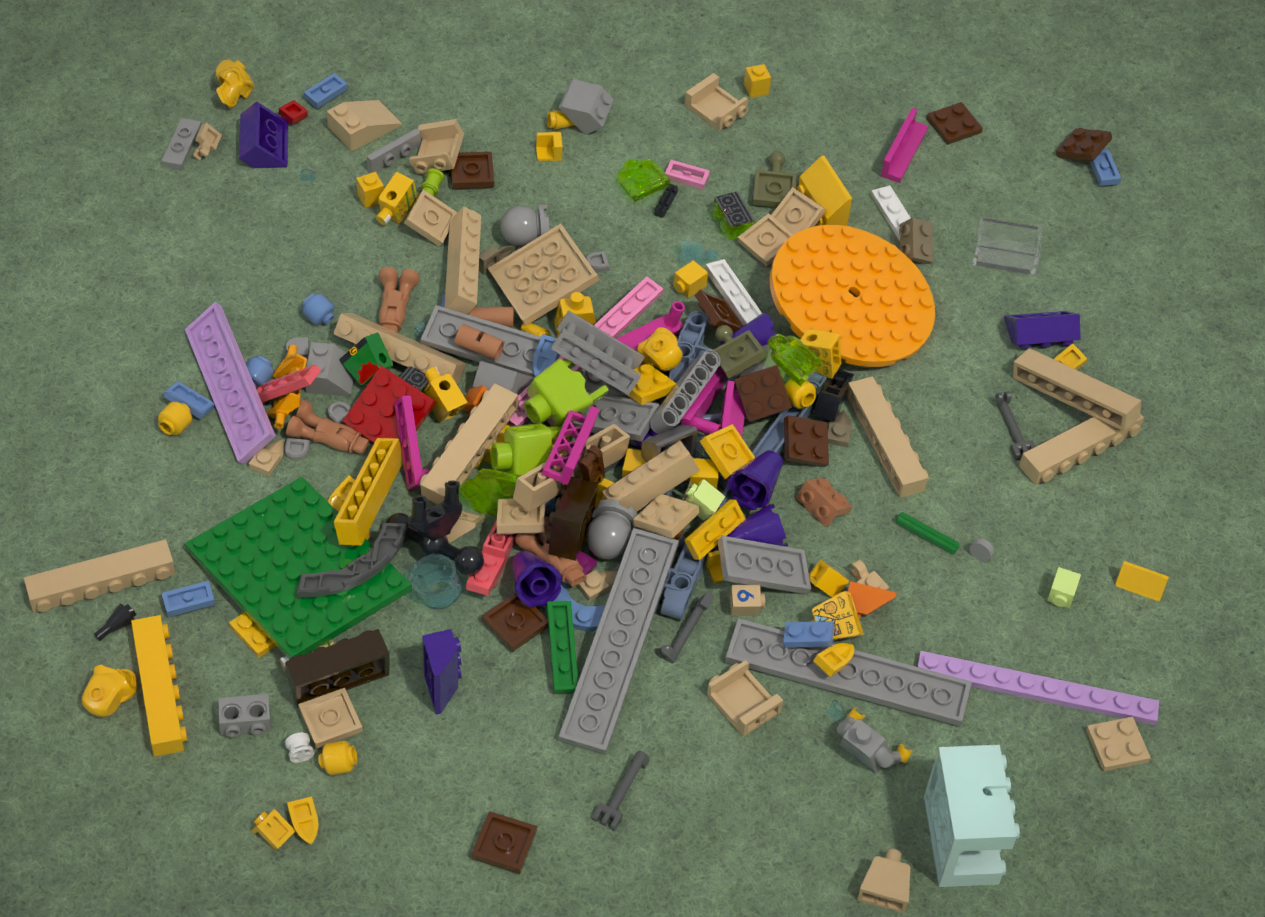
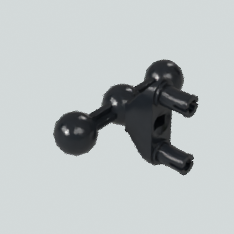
(431, 526)

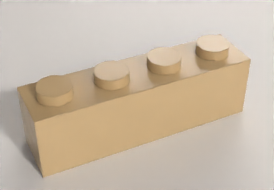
(653, 478)

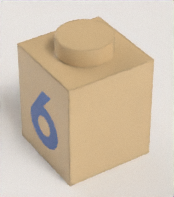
(746, 600)

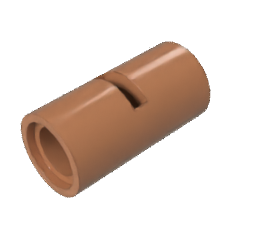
(498, 315)
(479, 342)

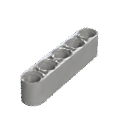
(685, 391)

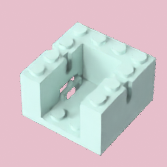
(970, 815)

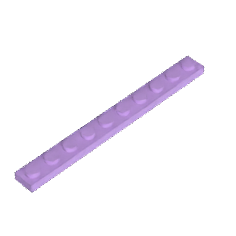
(1044, 688)

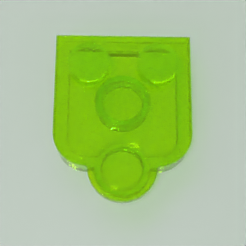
(642, 178)
(794, 357)
(488, 488)

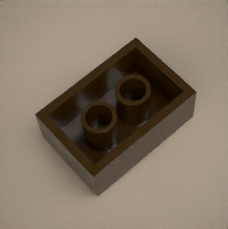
(571, 518)

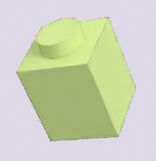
(705, 497)
(1064, 588)

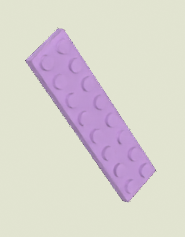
(230, 383)

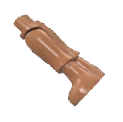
(394, 302)
(327, 432)
(569, 569)

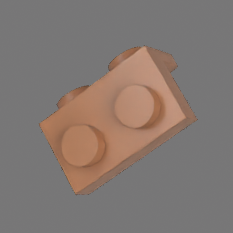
(823, 500)

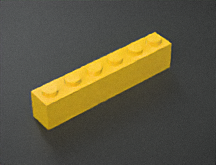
(368, 492)
(157, 685)

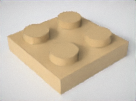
(798, 212)
(430, 218)
(764, 239)
(666, 516)
(516, 519)
(330, 718)
(1118, 744)

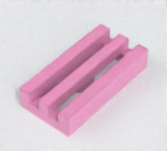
(685, 177)

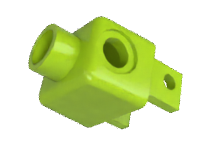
(557, 392)
(523, 448)

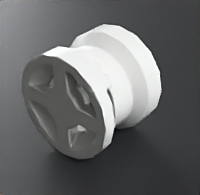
(299, 747)

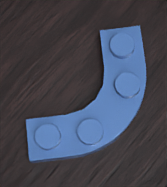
(584, 617)

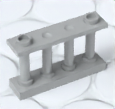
(598, 352)

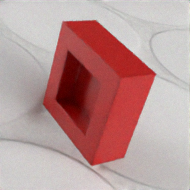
(293, 112)

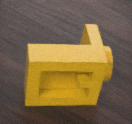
(273, 828)

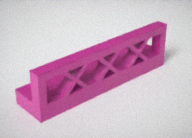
(903, 148)
(732, 409)
(578, 445)

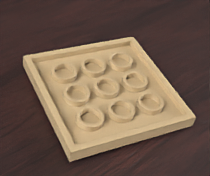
(543, 274)

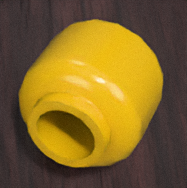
(802, 395)
(174, 418)
(338, 758)

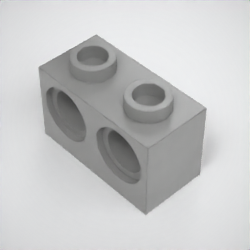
(244, 709)

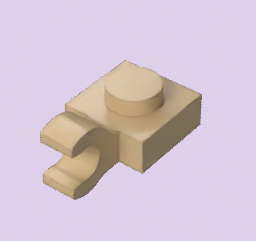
(208, 141)
(861, 574)

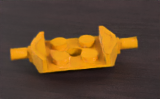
(288, 402)

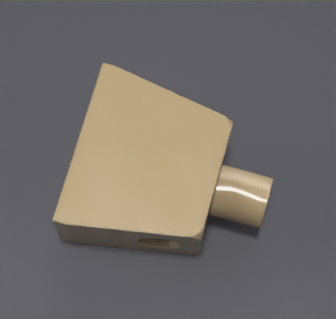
(887, 882)

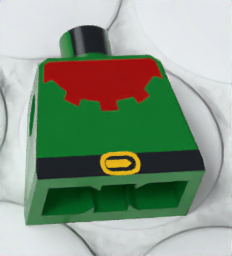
(366, 358)

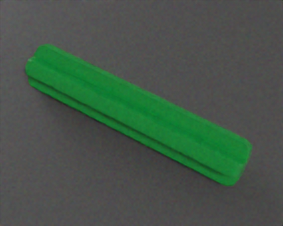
(927, 533)

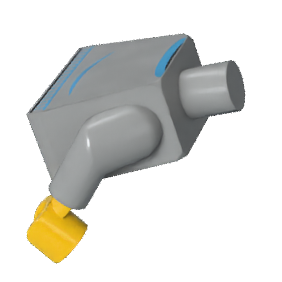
(867, 744)

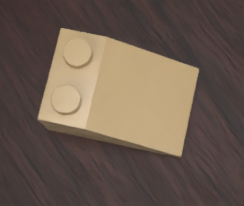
(360, 122)

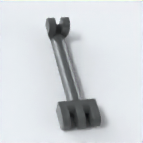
(1020, 444)
(670, 653)
(639, 761)

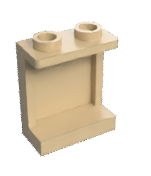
(714, 103)
(438, 146)
(743, 698)

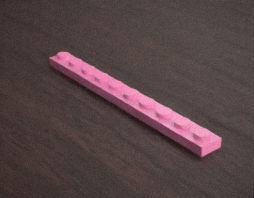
(612, 323)

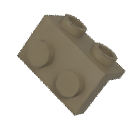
(917, 240)

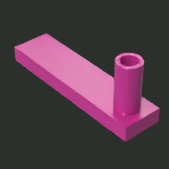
(669, 321)
(699, 407)
(409, 443)

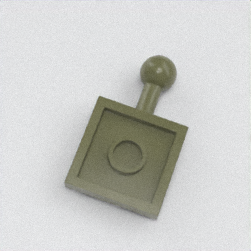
(773, 185)
(739, 352)

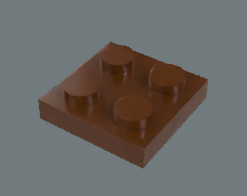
(954, 123)
(1084, 144)
(473, 170)
(717, 310)
(763, 393)
(806, 441)
(515, 622)
(504, 842)

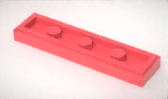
(288, 383)

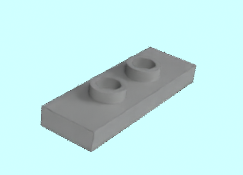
(181, 144)
(393, 151)

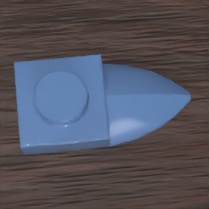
(544, 355)

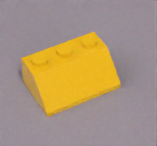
(826, 189)

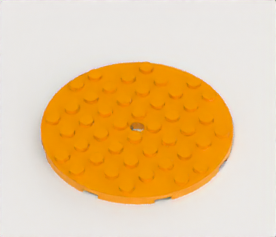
(893, 301)

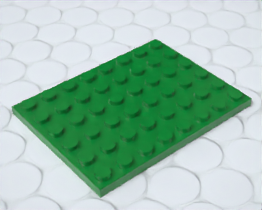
(261, 560)

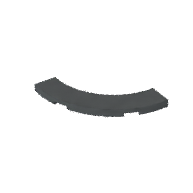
(358, 571)

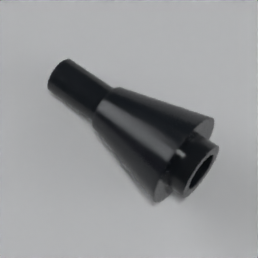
(120, 618)

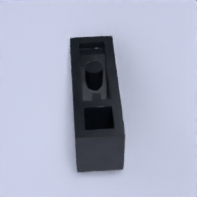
(832, 396)

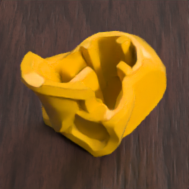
(235, 82)
(661, 350)
(108, 690)

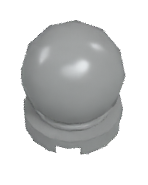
(523, 224)
(610, 529)

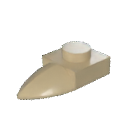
(267, 458)
(597, 583)

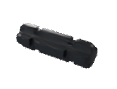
(666, 200)

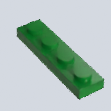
(562, 646)

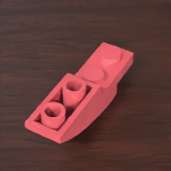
(495, 553)

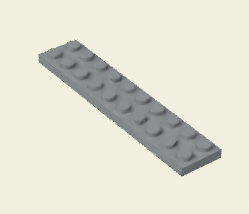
(517, 350)
(618, 641)
(863, 678)

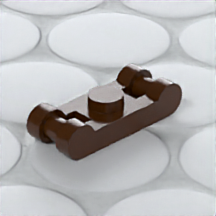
(592, 465)

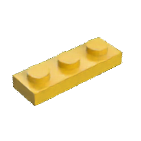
(718, 525)

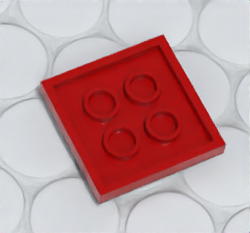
(375, 408)

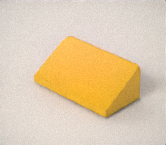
(1141, 581)

